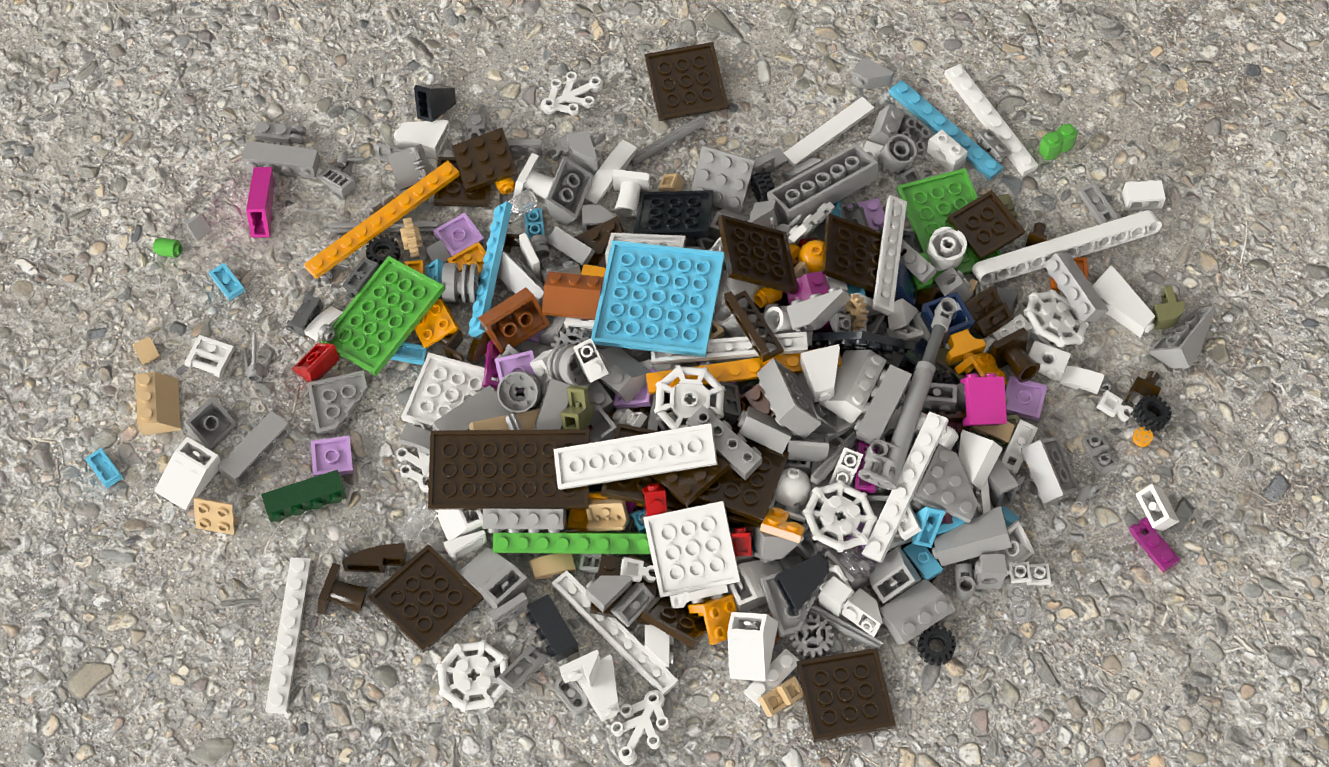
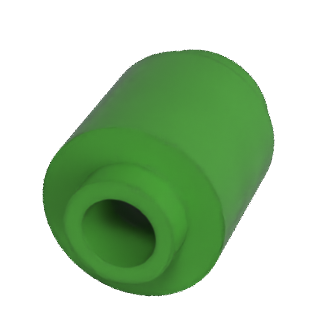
(167, 247)

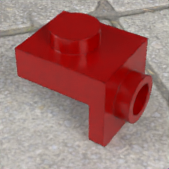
(654, 499)
(742, 541)

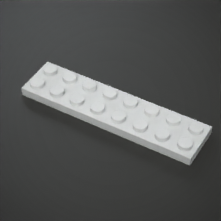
(635, 456)

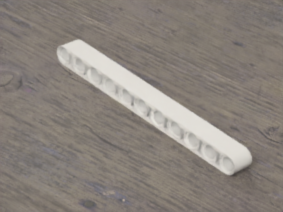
(1076, 244)

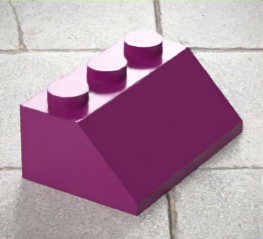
(809, 285)

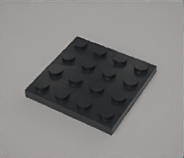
(675, 213)
(862, 341)

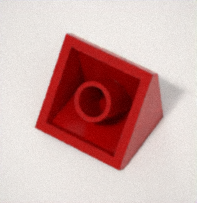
(317, 362)

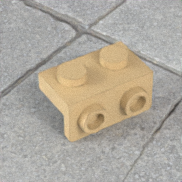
(607, 515)

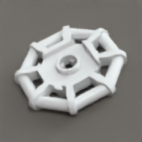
(1061, 326)
(682, 390)
(847, 508)
(464, 668)

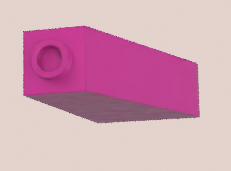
(260, 202)

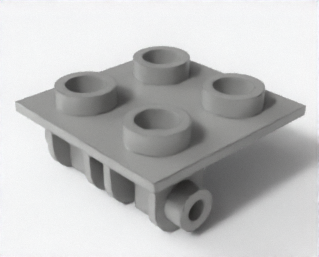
(409, 166)

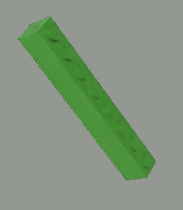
(571, 542)

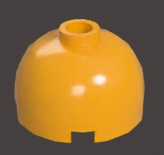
(812, 254)

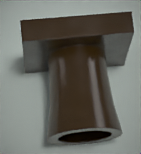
(1012, 352)
(339, 592)

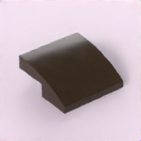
(988, 311)

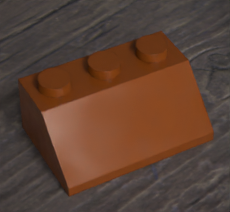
(571, 295)
(514, 320)

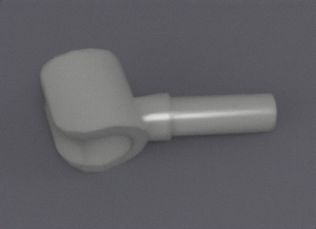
(343, 159)

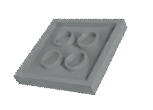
(725, 175)

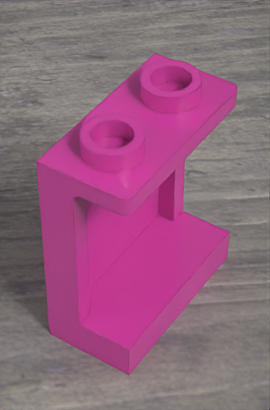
(984, 400)

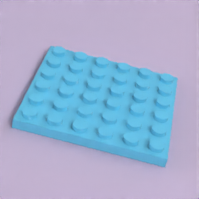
(658, 298)

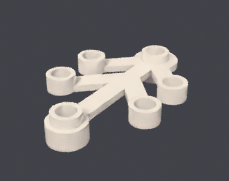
(553, 104)
(421, 462)
(641, 723)

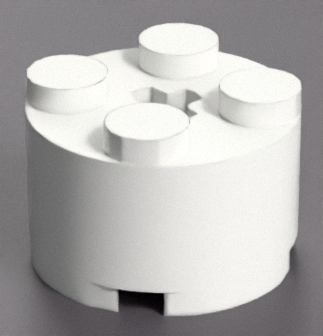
(946, 248)

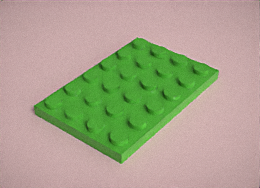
(932, 202)
(384, 315)

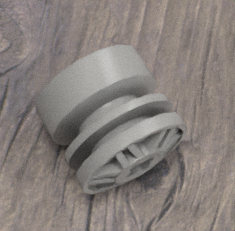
(460, 282)
(565, 367)
(508, 391)

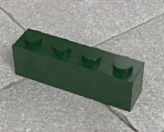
(303, 496)

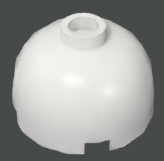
(793, 487)

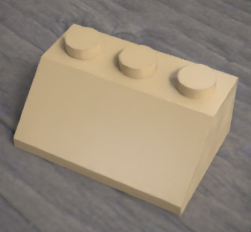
(157, 403)

